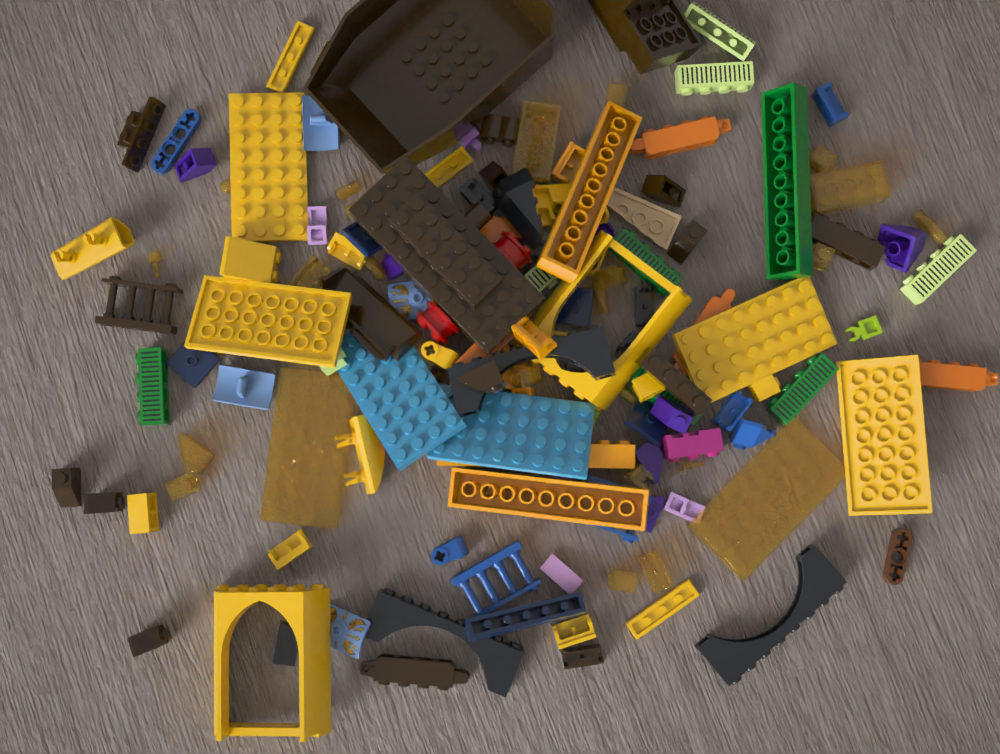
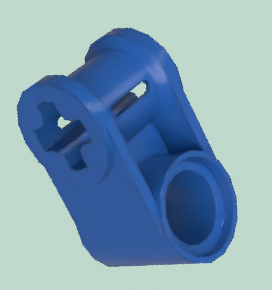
(453, 550)

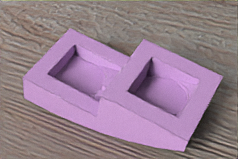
(317, 225)
(682, 506)
(561, 574)

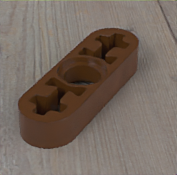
(889, 559)

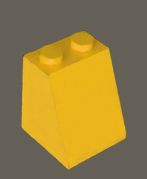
(250, 260)

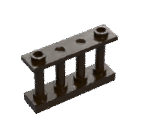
(127, 320)

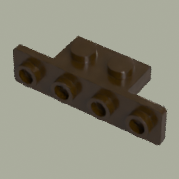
(139, 133)

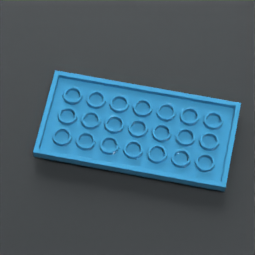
(399, 402)
(523, 435)

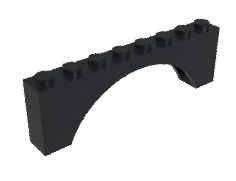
(584, 349)
(816, 584)
(394, 613)

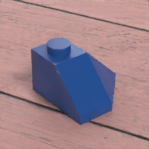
(749, 434)

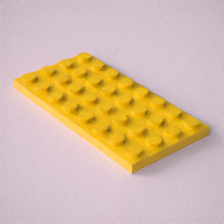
(268, 167)
(269, 321)
(755, 338)
(884, 436)

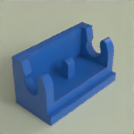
(829, 105)
(732, 411)

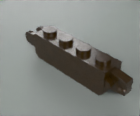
(414, 670)

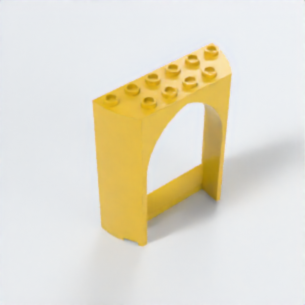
(605, 391)
(309, 617)

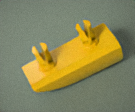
(92, 248)
(369, 451)

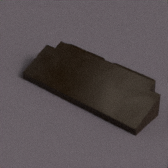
(372, 318)

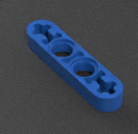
(172, 139)

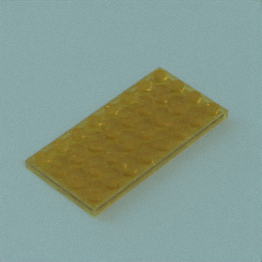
(303, 459)
(768, 499)

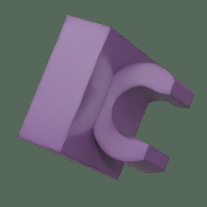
(471, 140)

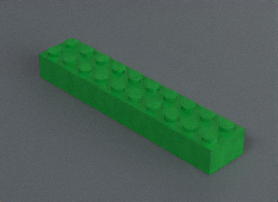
(787, 183)

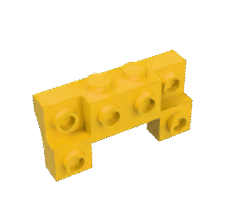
(550, 201)

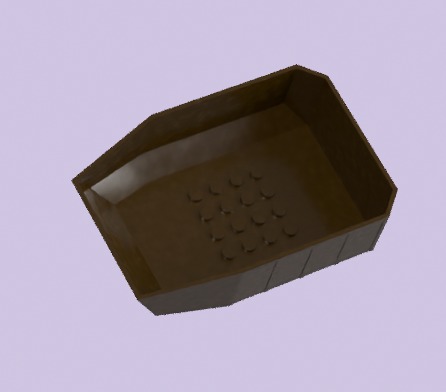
(426, 70)

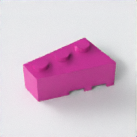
(692, 444)

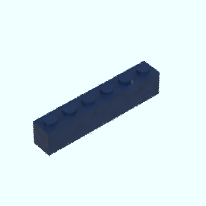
(524, 616)

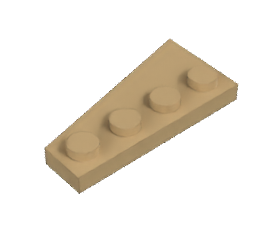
(645, 217)

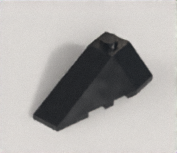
(518, 204)

